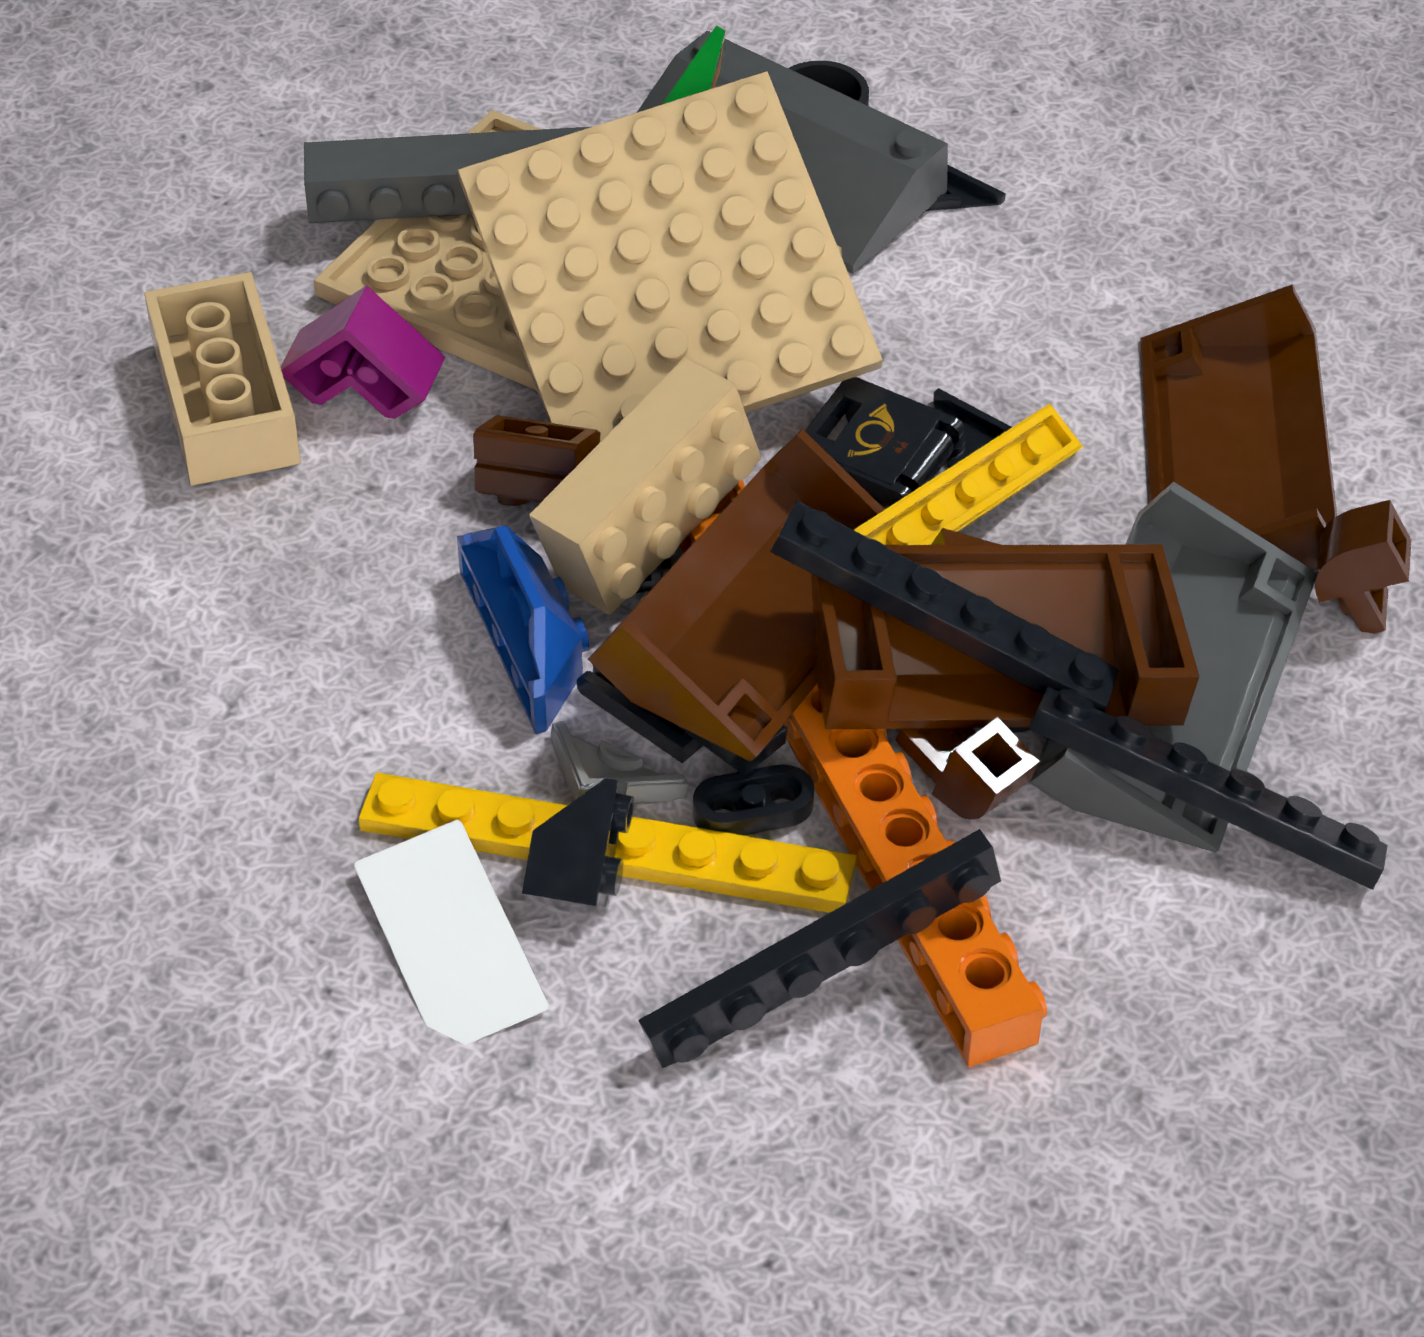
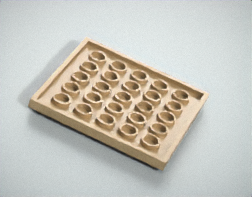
(666, 245)

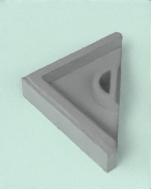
(588, 765)

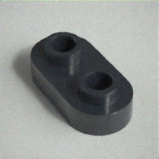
(752, 800)

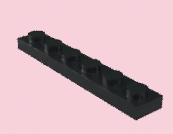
(940, 607)
(1227, 794)
(821, 950)

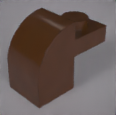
(1359, 559)
(970, 767)

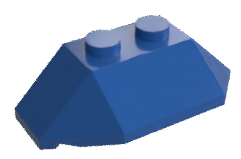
(524, 619)

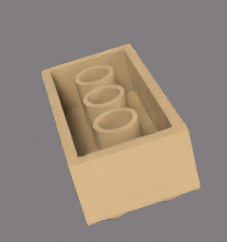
(222, 378)
(646, 486)

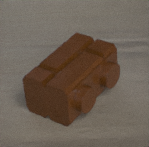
(526, 457)

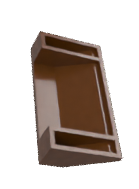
(1094, 596)

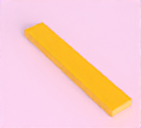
(977, 482)

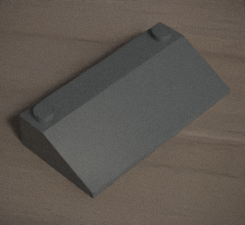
(862, 163)
(1241, 619)

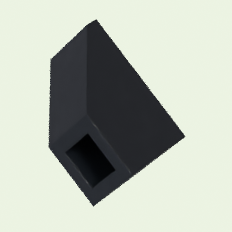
(576, 848)

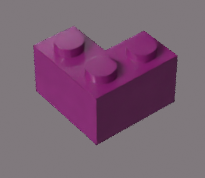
(363, 348)

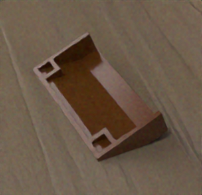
(1244, 418)
(730, 624)

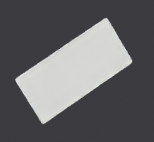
(450, 935)

